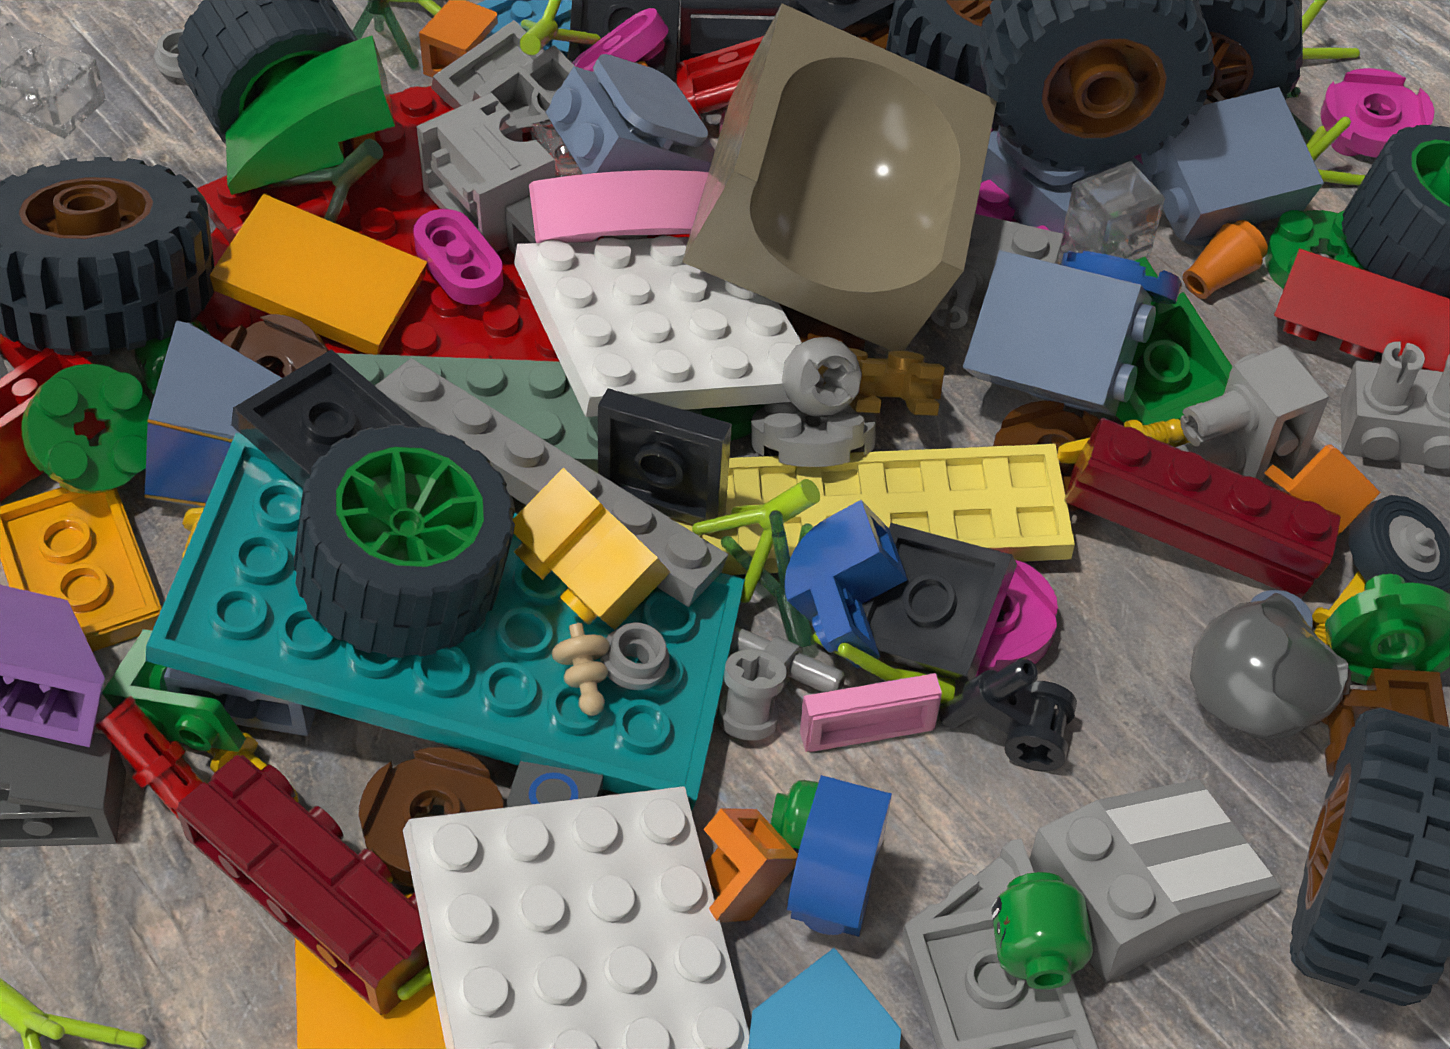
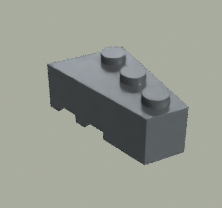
(59, 791)

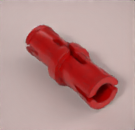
(149, 753)

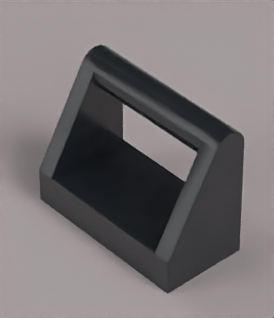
(708, 35)

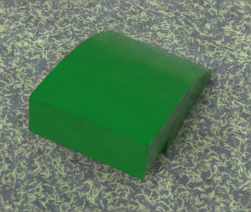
(307, 116)
(1175, 365)

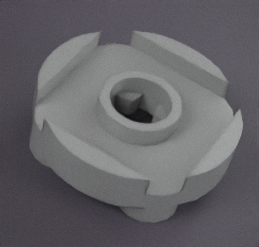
(811, 439)

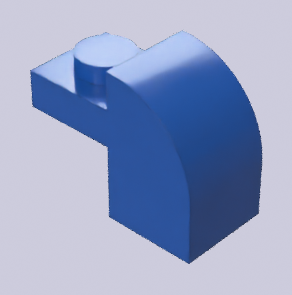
(839, 569)
(838, 857)

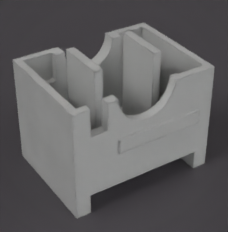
(478, 167)

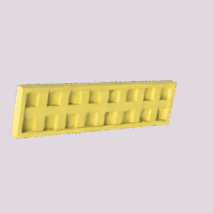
(974, 494)

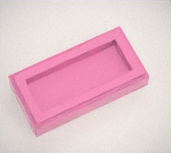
(870, 712)

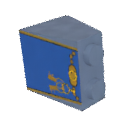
(193, 414)

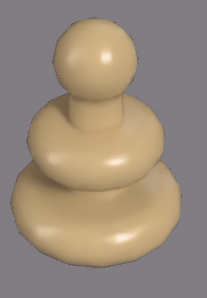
(585, 673)

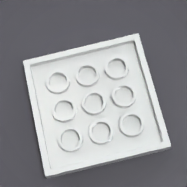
(655, 326)
(574, 926)

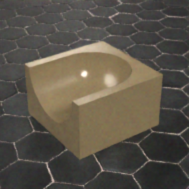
(843, 181)

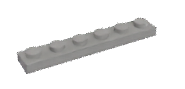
(532, 462)

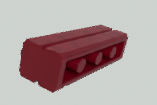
(1203, 508)
(308, 878)

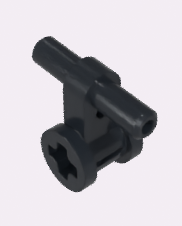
(1019, 708)

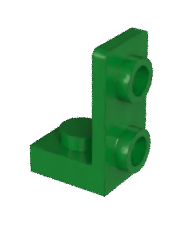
(180, 717)

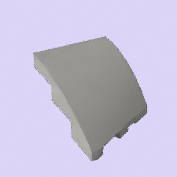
(516, 79)

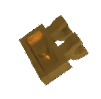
(898, 376)

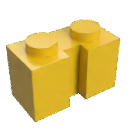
(588, 550)

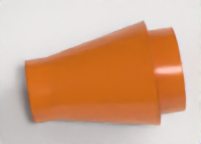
(1229, 256)

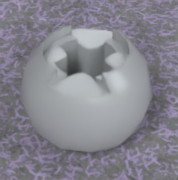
(801, 375)

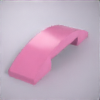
(615, 204)

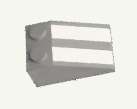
(1152, 871)

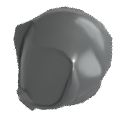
(1267, 670)

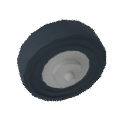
(1401, 540)

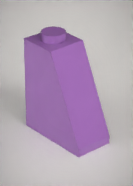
(46, 669)

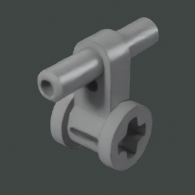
(756, 677)

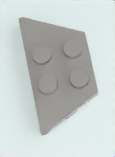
(961, 981)

